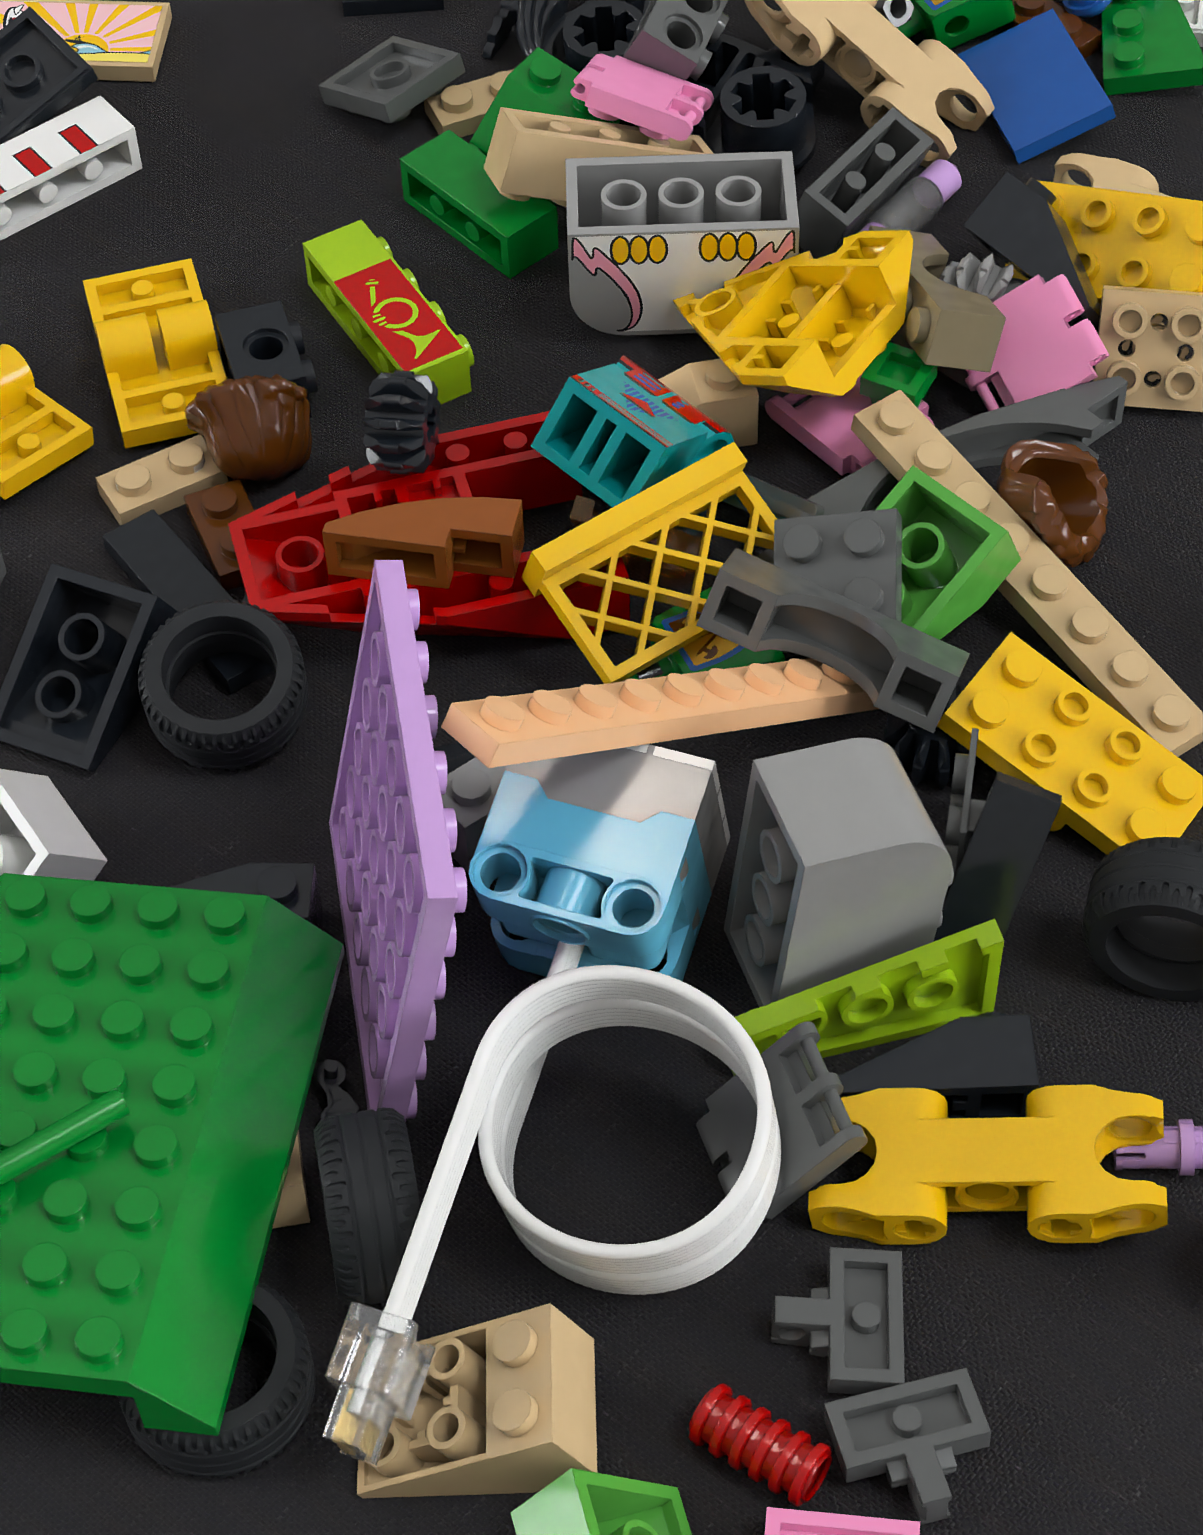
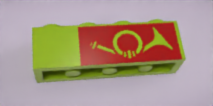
(385, 309)

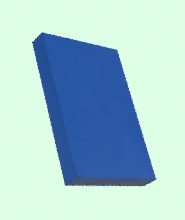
(1038, 86)

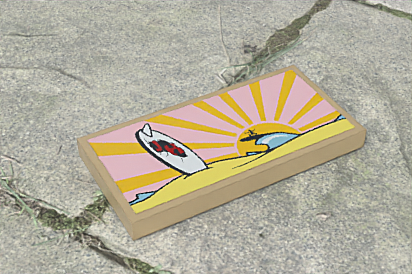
(112, 36)

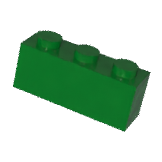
(454, 191)

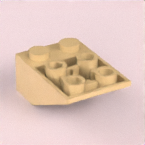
(496, 1414)

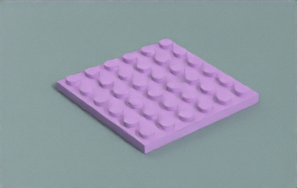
(394, 847)

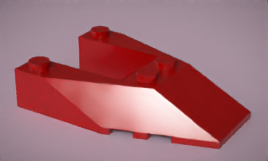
(285, 556)

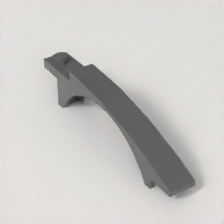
(1062, 416)

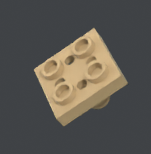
(1128, 316)

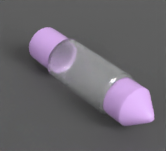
(918, 199)

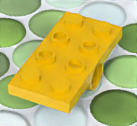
(1133, 237)
(154, 347)
(33, 427)
(1069, 741)

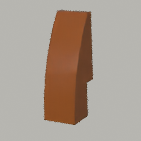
(430, 538)

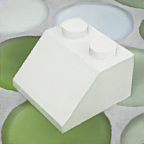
(42, 831)

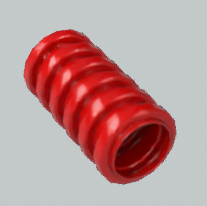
(760, 1444)

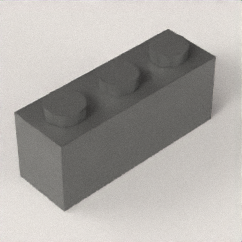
(860, 183)

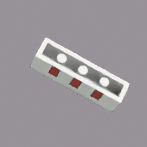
(64, 163)

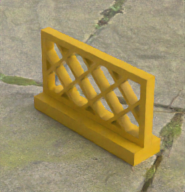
(627, 530)

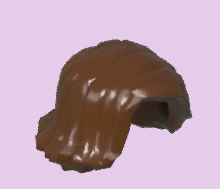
(254, 426)
(1057, 495)

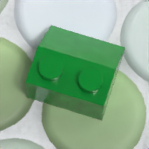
(535, 85)

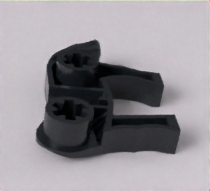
(758, 94)

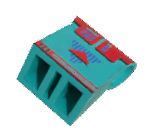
(624, 431)

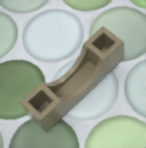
(944, 321)

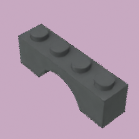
(780, 611)

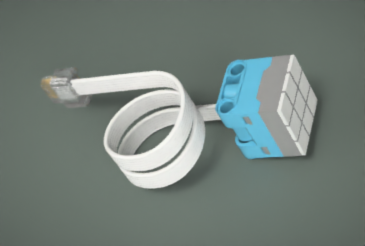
(605, 877)

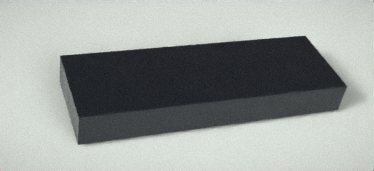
(999, 855)

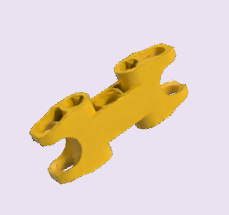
(996, 1164)

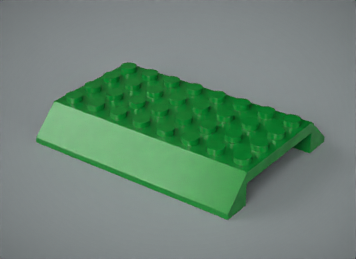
(148, 1239)

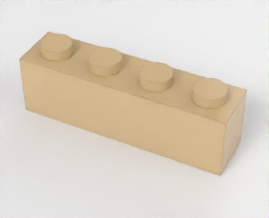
(532, 147)

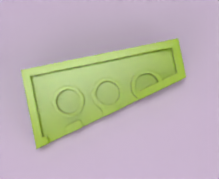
(893, 997)

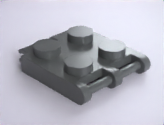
(809, 1113)

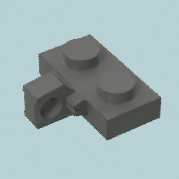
(850, 1320)
(910, 1436)

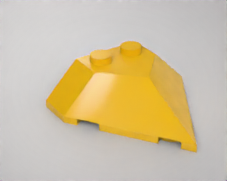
(807, 319)

